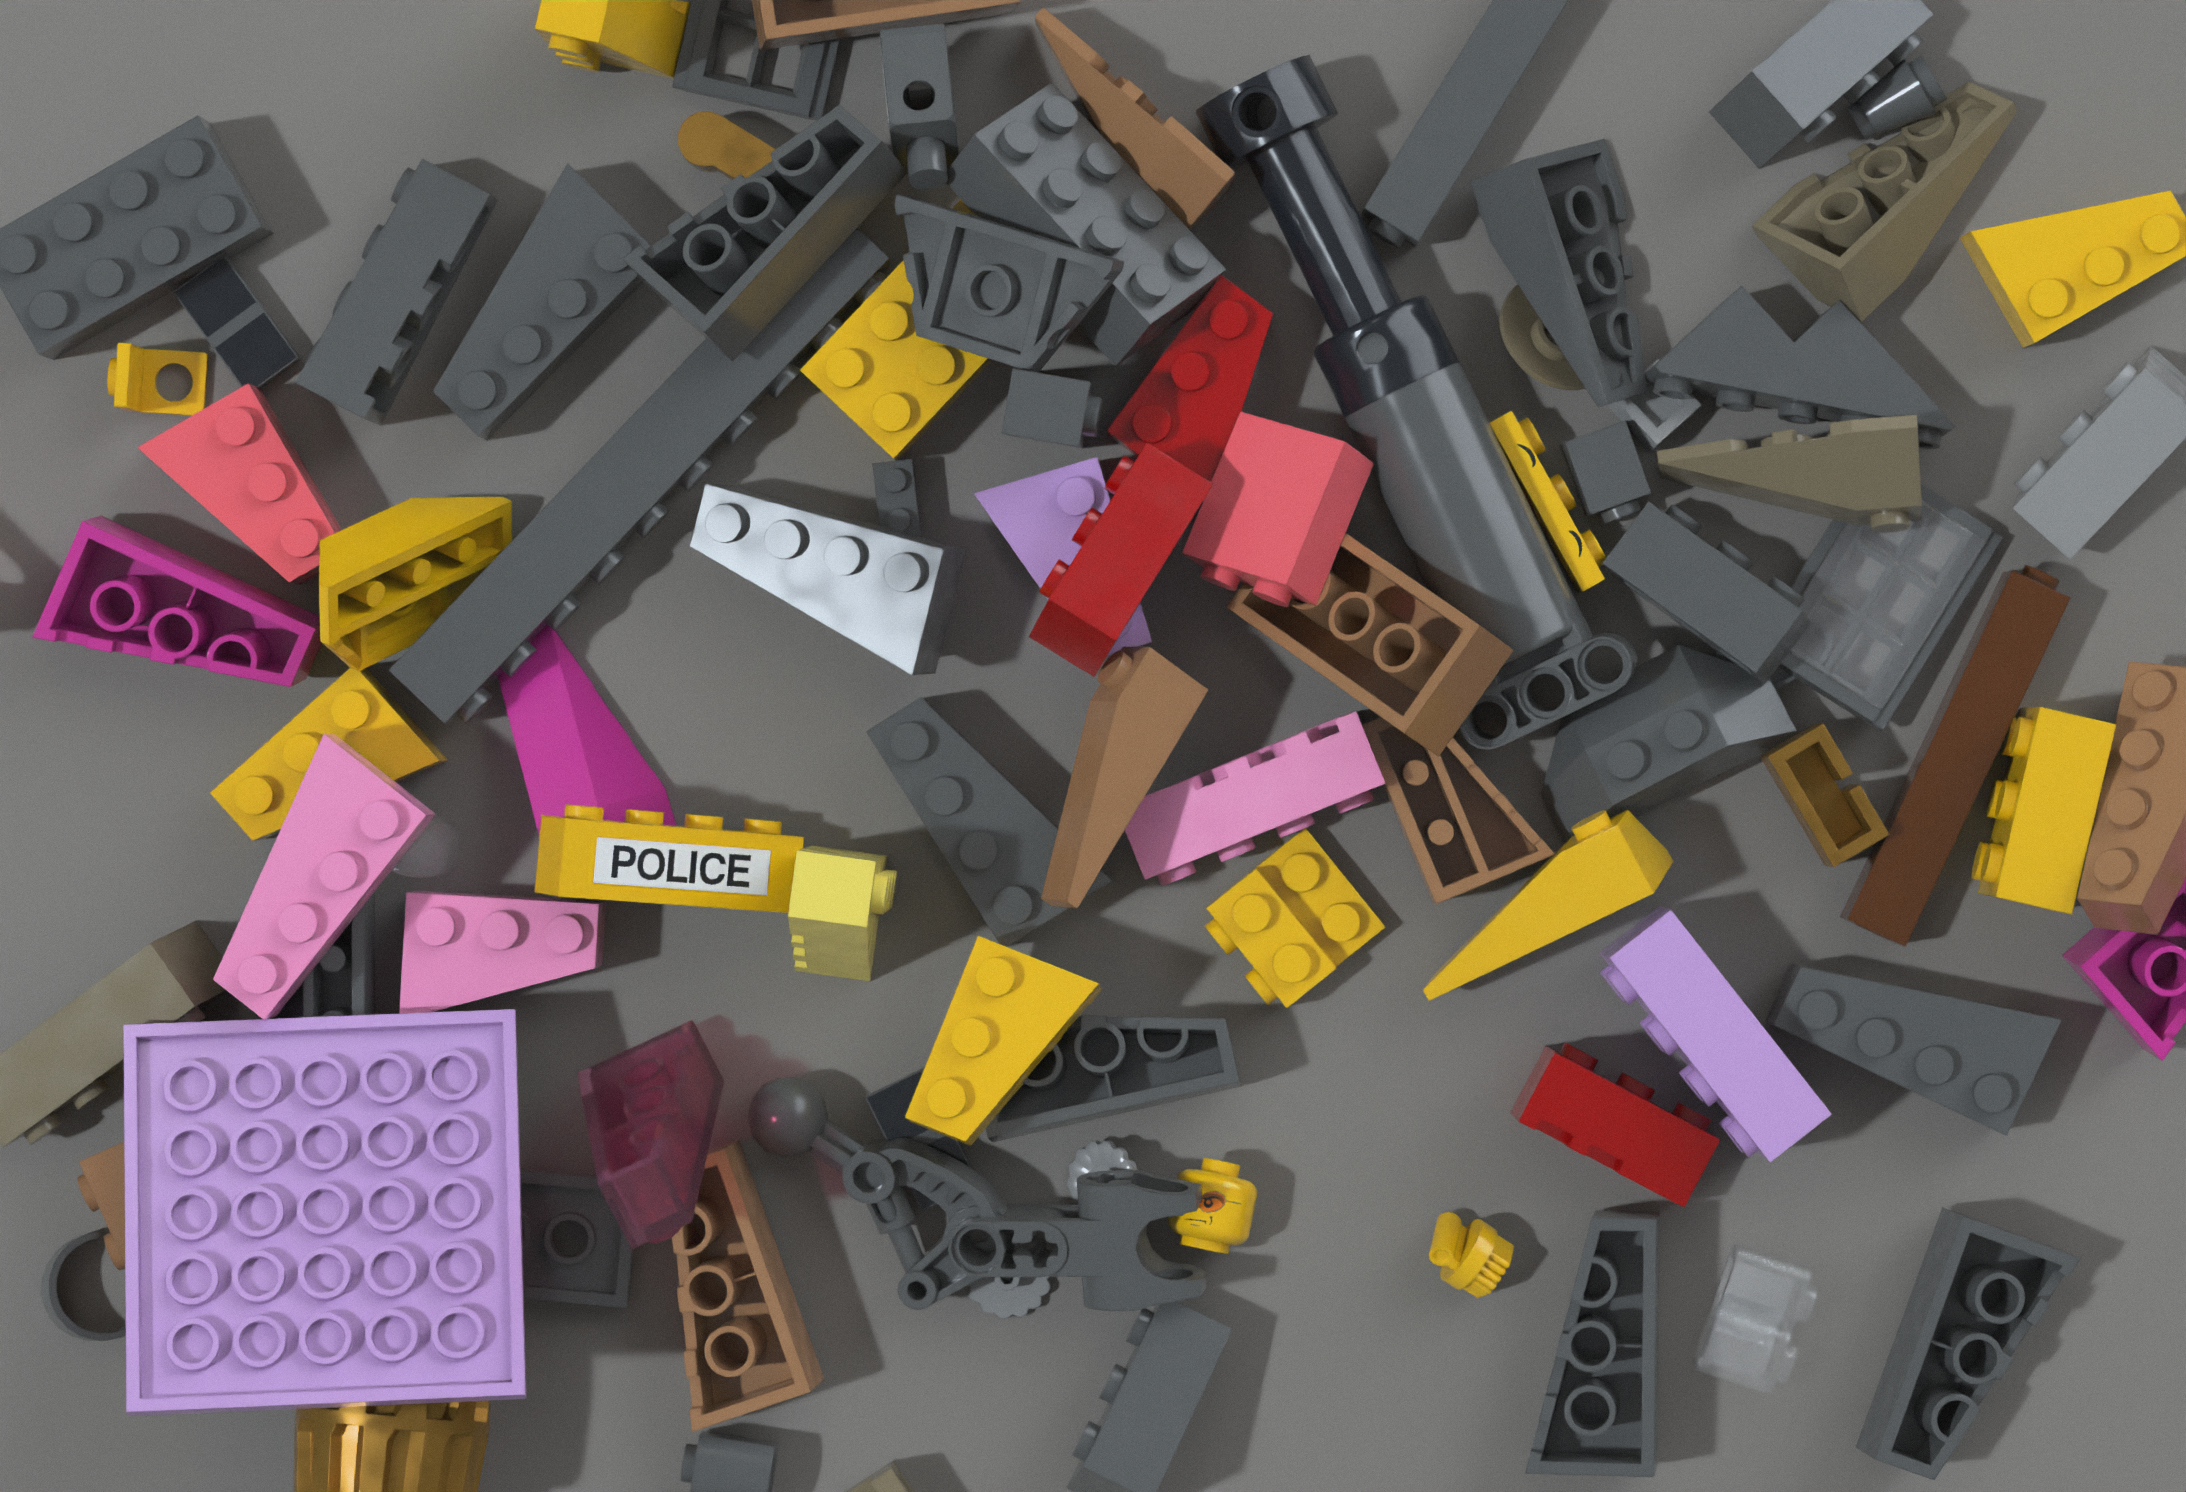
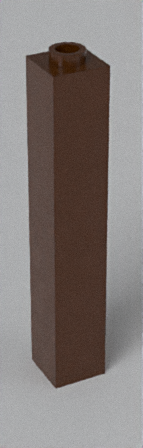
(1956, 754)

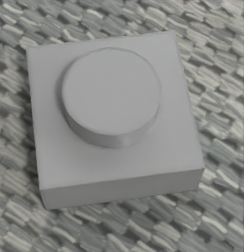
(1654, 416)

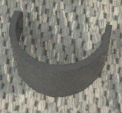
(50, 1296)

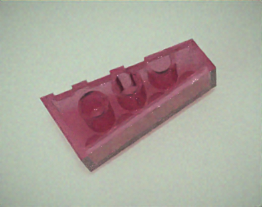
(652, 1130)

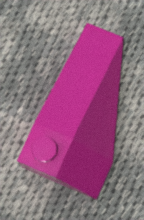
(572, 741)

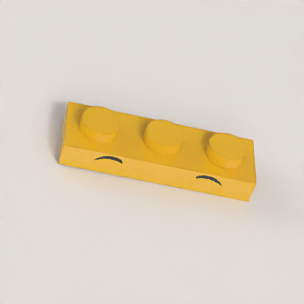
(1549, 502)

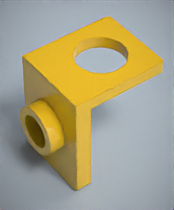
(135, 374)

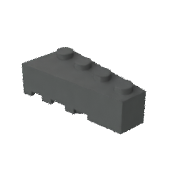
(769, 231)
(397, 291)
(543, 305)
(976, 817)
(1935, 1044)
(1117, 1068)
(1957, 1337)
(1605, 1369)

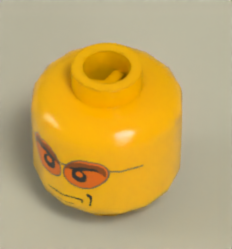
(1225, 1208)

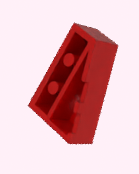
(1117, 557)

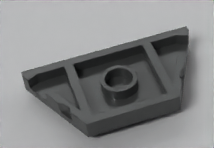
(996, 284)

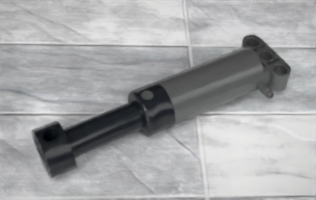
(1415, 412)

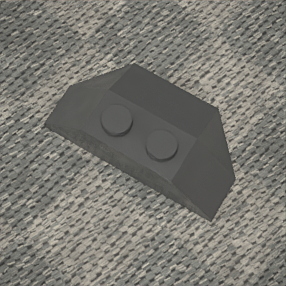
(1660, 736)

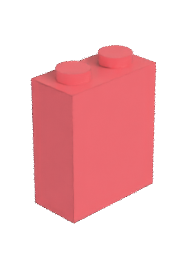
(1277, 510)

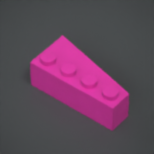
(169, 607)
(2139, 977)

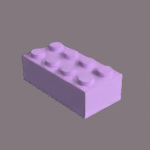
(1714, 1033)

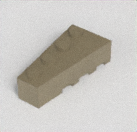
(84, 1040)

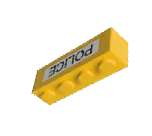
(665, 862)

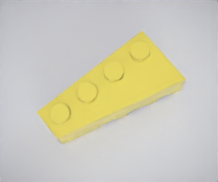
(838, 910)

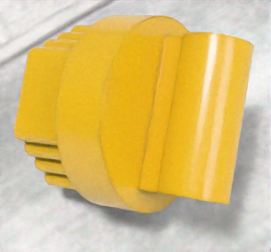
(1470, 1255)

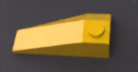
(1588, 878)

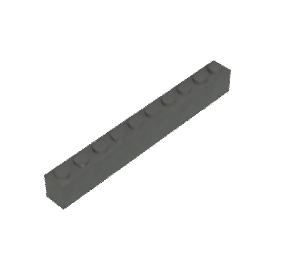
(624, 492)

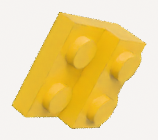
(1292, 920)

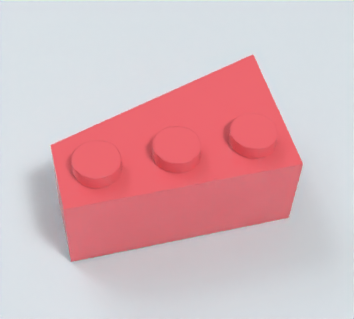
(250, 479)

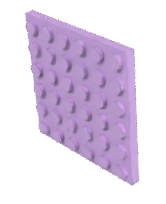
(323, 1212)

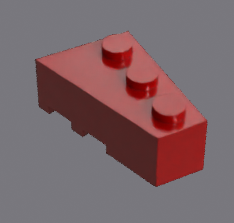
(1198, 382)
(1616, 1123)

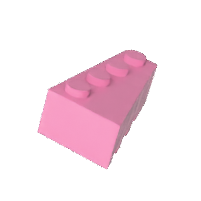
(1253, 795)
(323, 868)

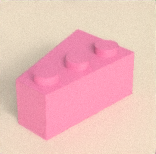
(492, 944)

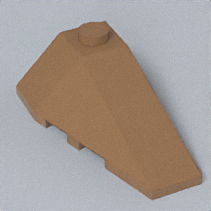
(1160, 152)
(1122, 747)

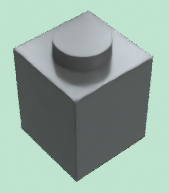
(1606, 472)

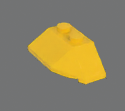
(403, 570)

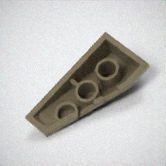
(1875, 217)
(1853, 475)

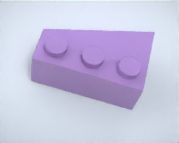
(1042, 517)

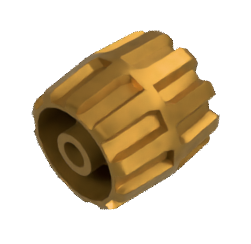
(391, 1447)

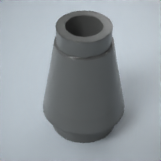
(1897, 99)

